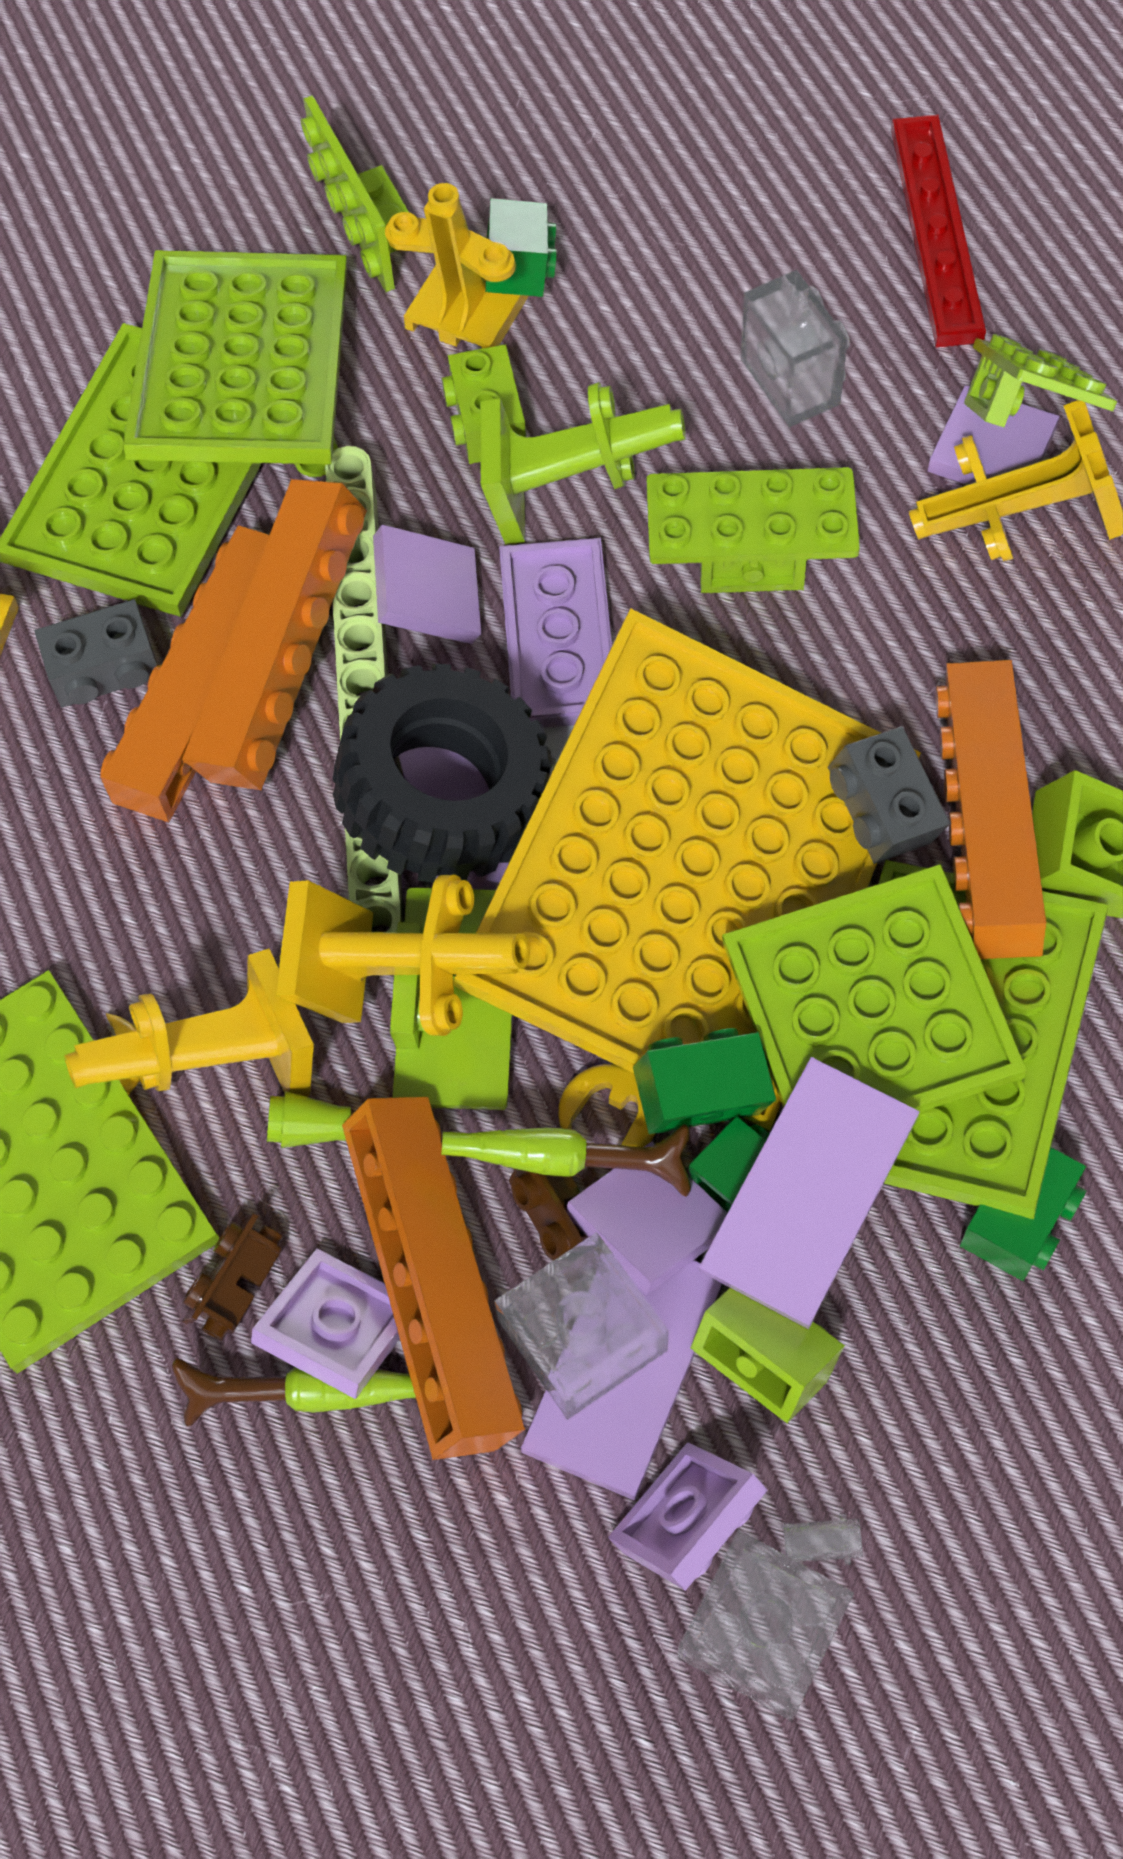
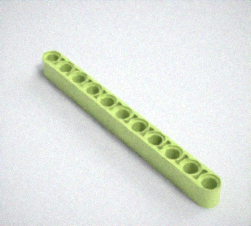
(361, 669)

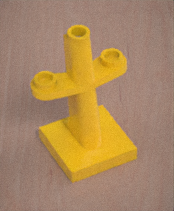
(454, 292)
(1061, 478)
(332, 951)
(249, 1031)

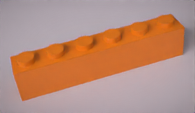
(275, 634)
(147, 764)
(993, 810)
(432, 1278)

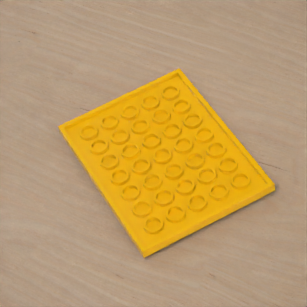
(669, 820)

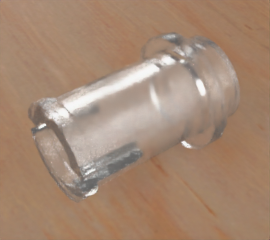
(824, 1540)

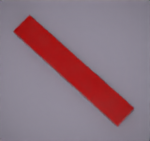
(937, 231)

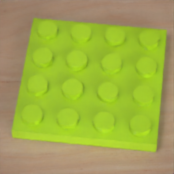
(879, 992)

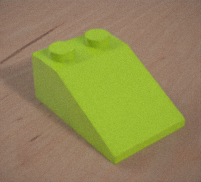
(1081, 839)

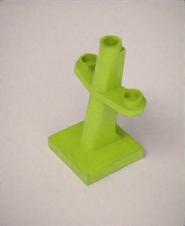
(523, 463)

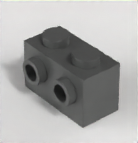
(96, 653)
(887, 795)

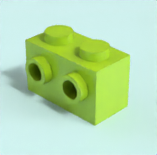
(476, 378)
(766, 1352)

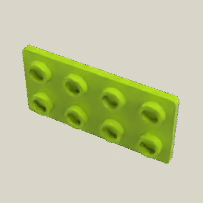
(362, 198)
(1006, 364)
(752, 525)
(469, 1063)

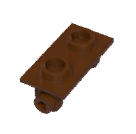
(544, 1202)
(217, 1295)

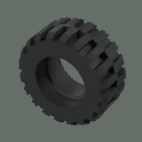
(452, 714)

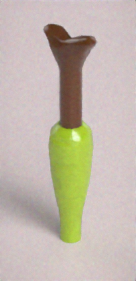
(567, 1153)
(297, 1388)

